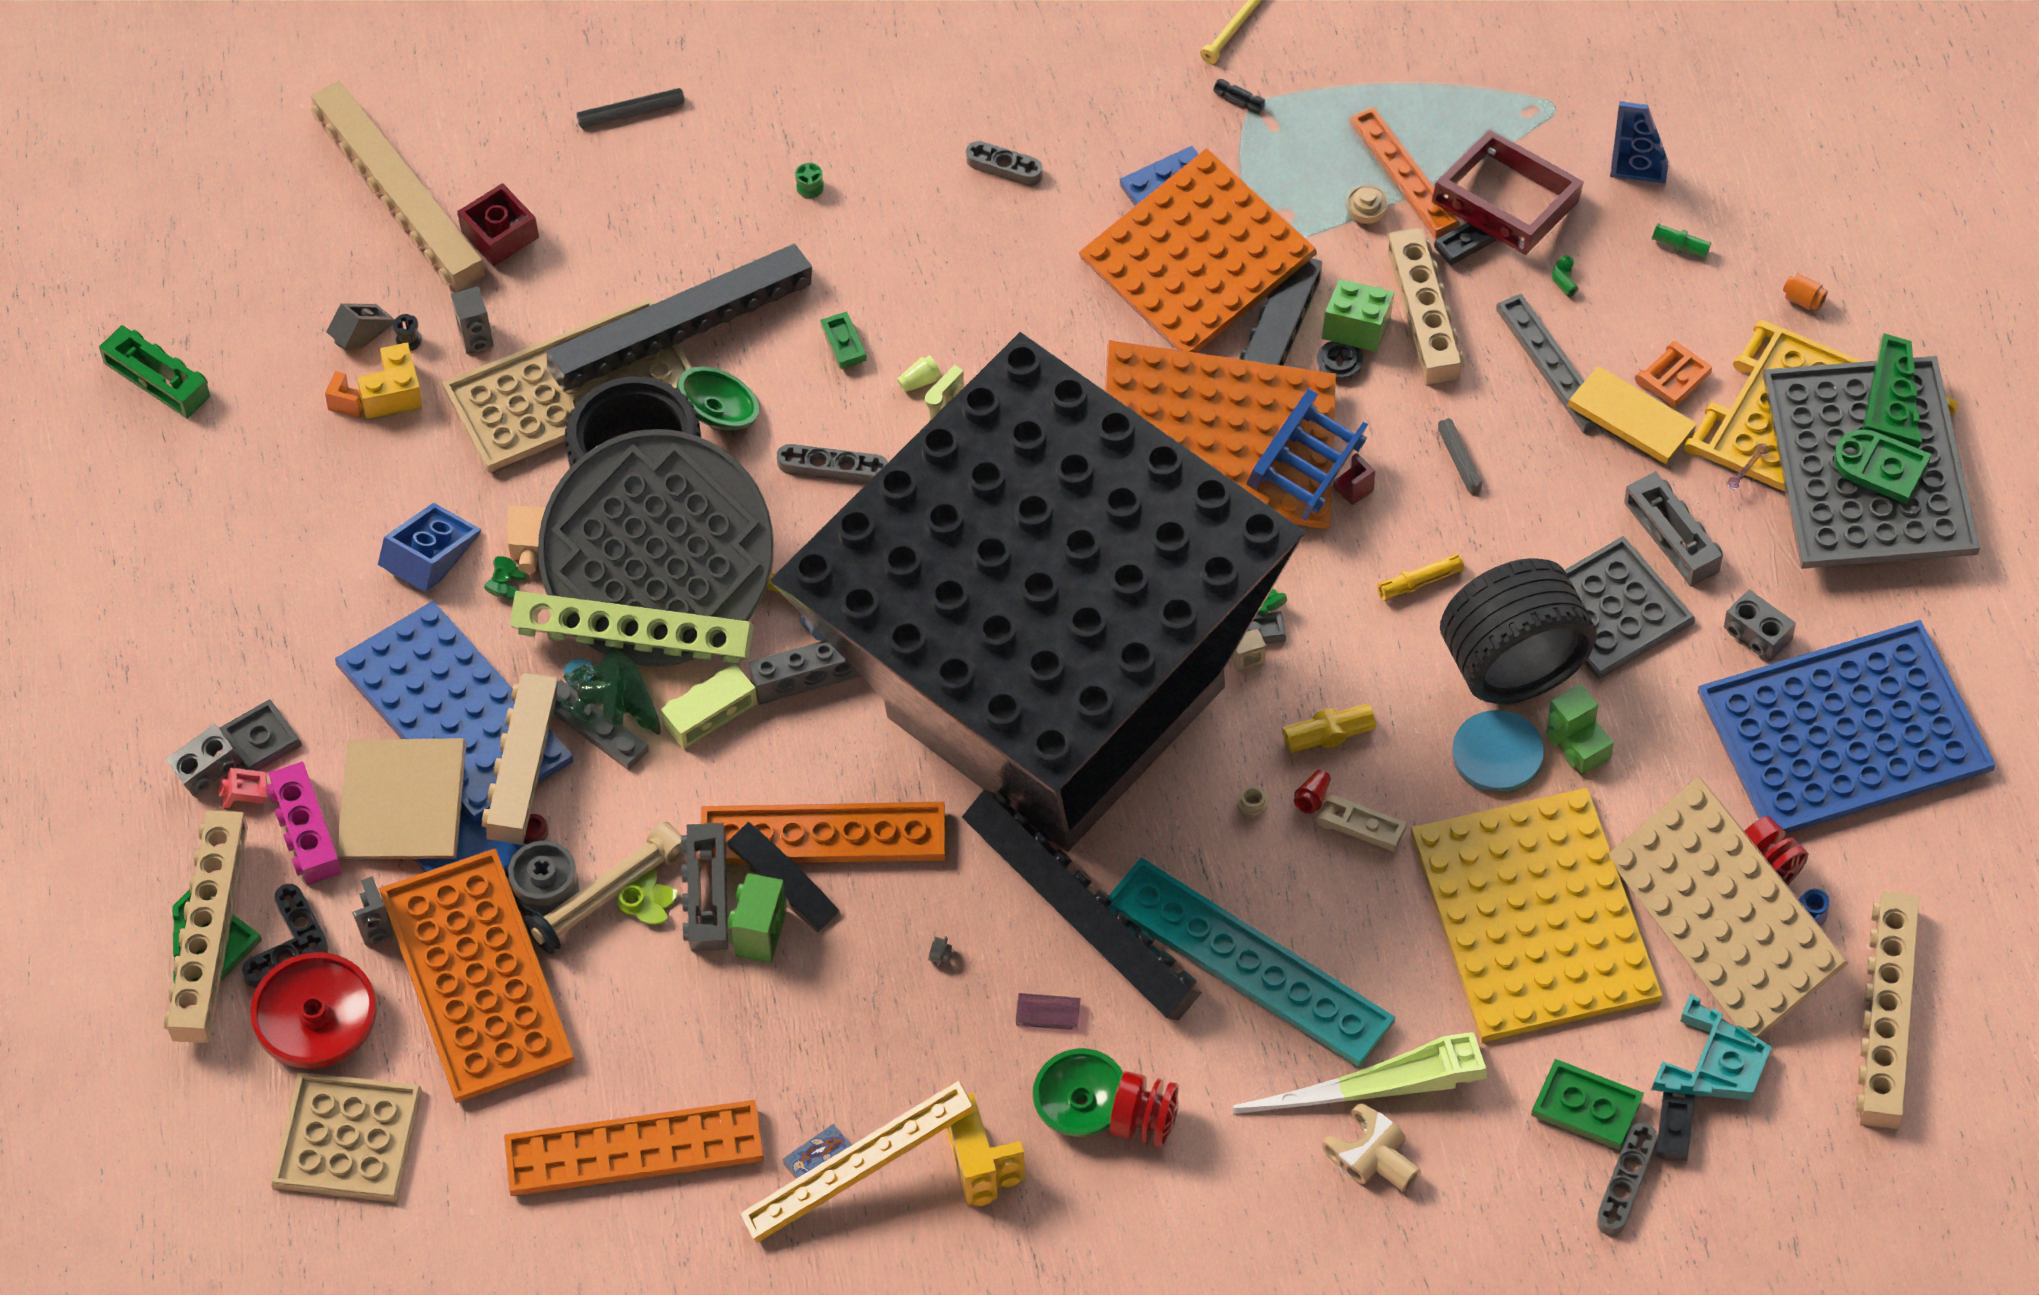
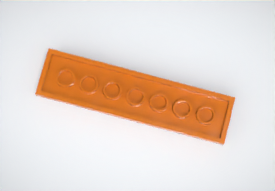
(840, 830)

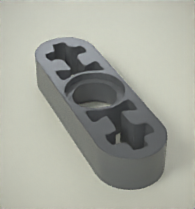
(998, 153)

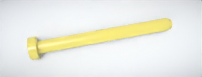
(1210, 53)

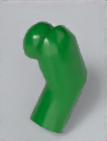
(1561, 275)

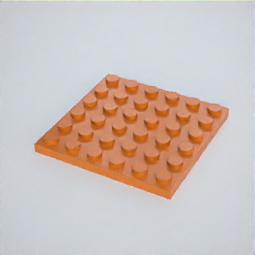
(1197, 253)

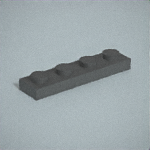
(611, 739)

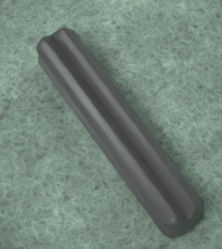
(1460, 455)

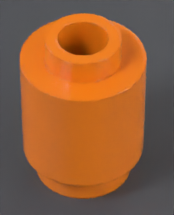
(1805, 292)

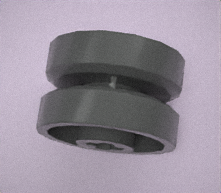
(542, 877)

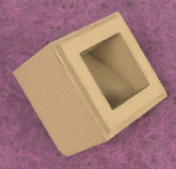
(1250, 650)

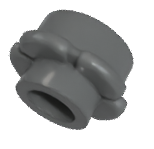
(940, 950)

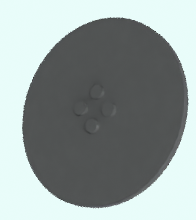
(659, 528)

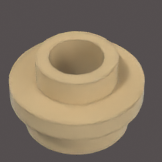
(1256, 794)

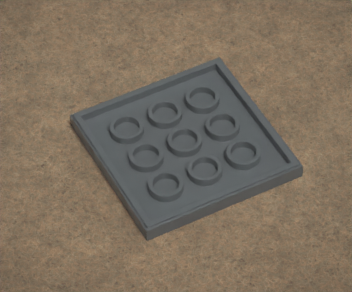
(1626, 605)

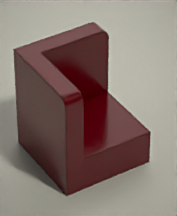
(1357, 481)

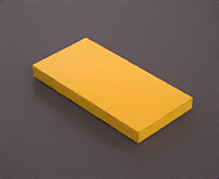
(1632, 414)

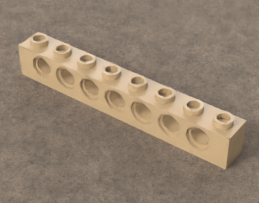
(197, 1022)
(1876, 1108)

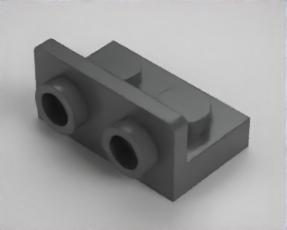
(372, 919)

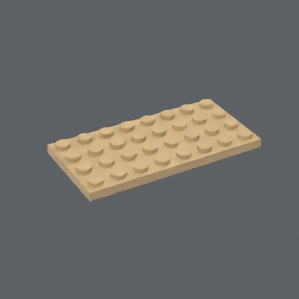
(520, 409)
(1726, 909)

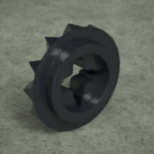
(1350, 355)

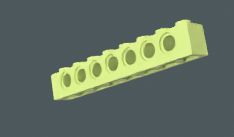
(528, 605)

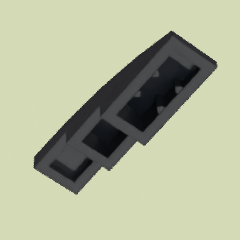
(769, 861)

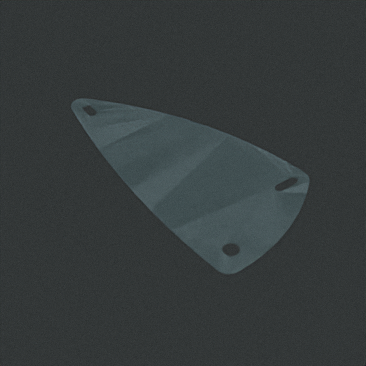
(1321, 158)

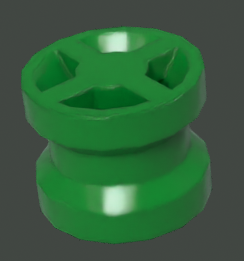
(813, 174)

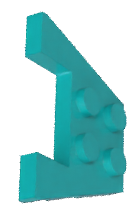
(1727, 1065)

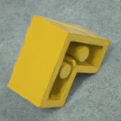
(392, 389)

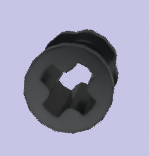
(411, 330)

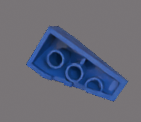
(1637, 146)

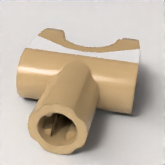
(1373, 1152)

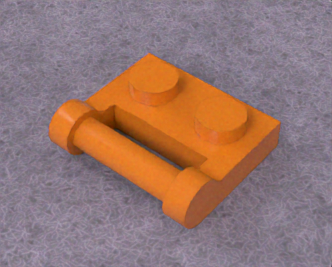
(1680, 379)

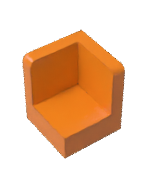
(343, 398)

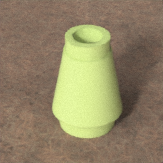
(919, 374)

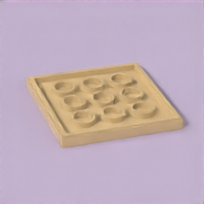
(401, 799)
(347, 1137)

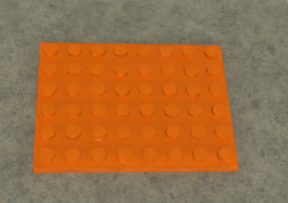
(1227, 413)

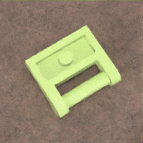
(944, 390)

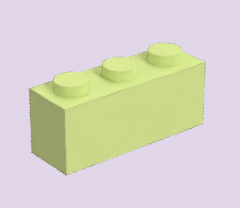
(708, 706)

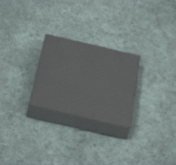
(261, 736)

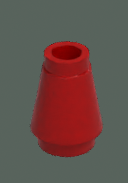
(1312, 792)

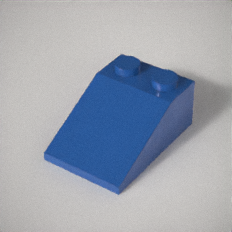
(427, 546)

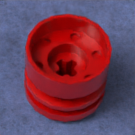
(1781, 853)
(1144, 1109)

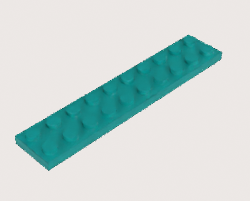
(1251, 962)

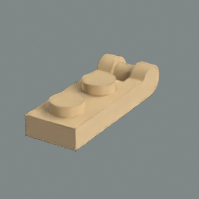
(1362, 822)

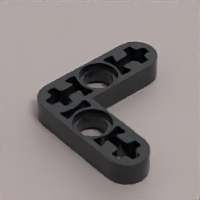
(301, 936)

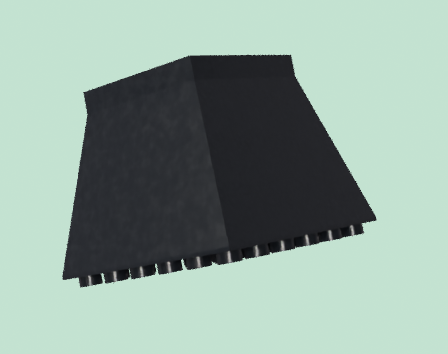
(1042, 587)

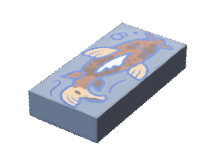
(816, 1151)

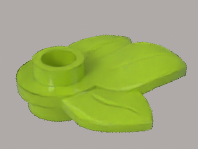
(650, 898)

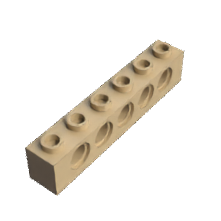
(1424, 306)

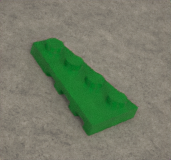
(1892, 393)

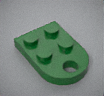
(1881, 463)

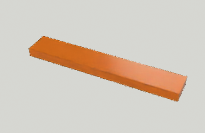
(1402, 171)

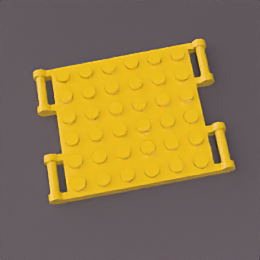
(1749, 418)

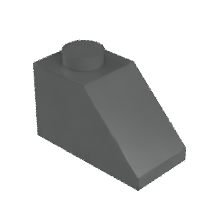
(358, 324)

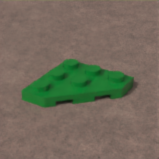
(240, 943)

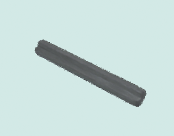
(630, 107)

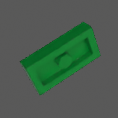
(843, 340)

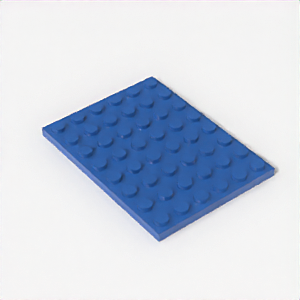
(1846, 728)

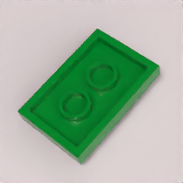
(1587, 1104)

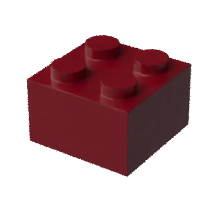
(498, 224)

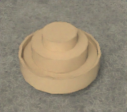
(1367, 204)

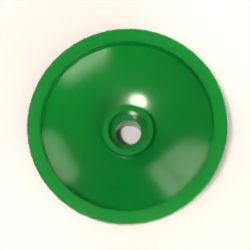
(719, 398)
(1072, 1077)

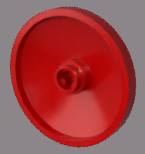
(313, 1010)

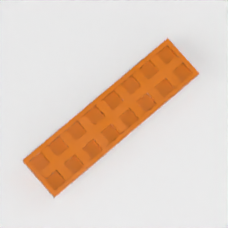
(633, 1148)

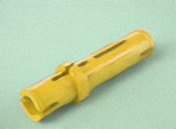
(1408, 581)

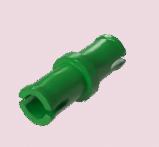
(1681, 240)

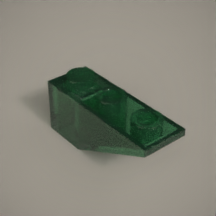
(637, 699)

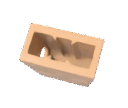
(523, 535)

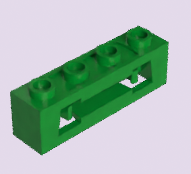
(187, 387)

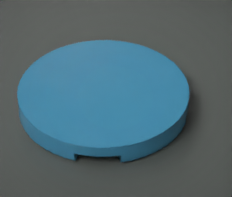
(1497, 751)

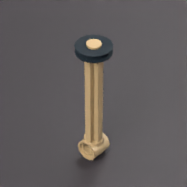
(661, 847)

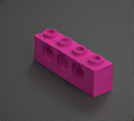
(322, 860)

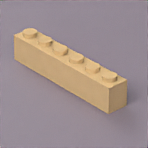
(521, 758)

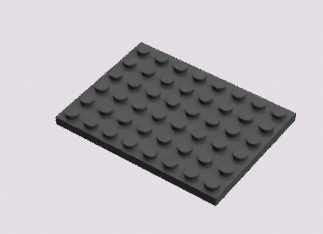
(1843, 521)

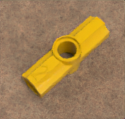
(1329, 728)

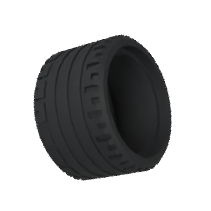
(627, 406)
(1518, 631)

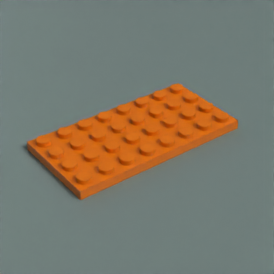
(476, 975)

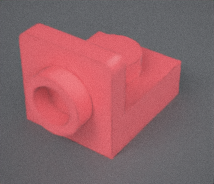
(243, 786)

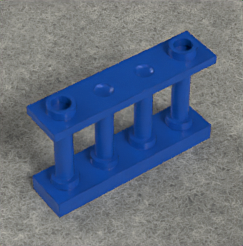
(1294, 431)

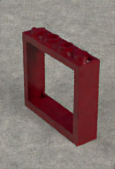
(1493, 219)

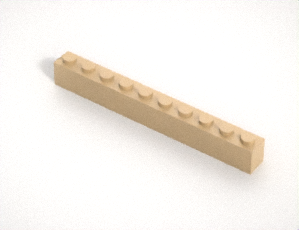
(397, 186)

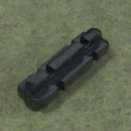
(1239, 95)

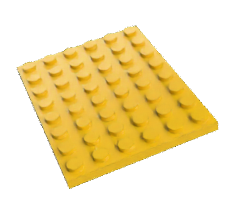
(1535, 915)

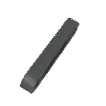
(831, 467)
(1625, 1178)

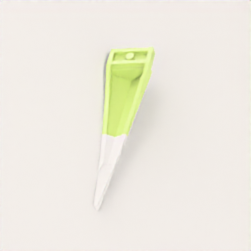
(1424, 1069)

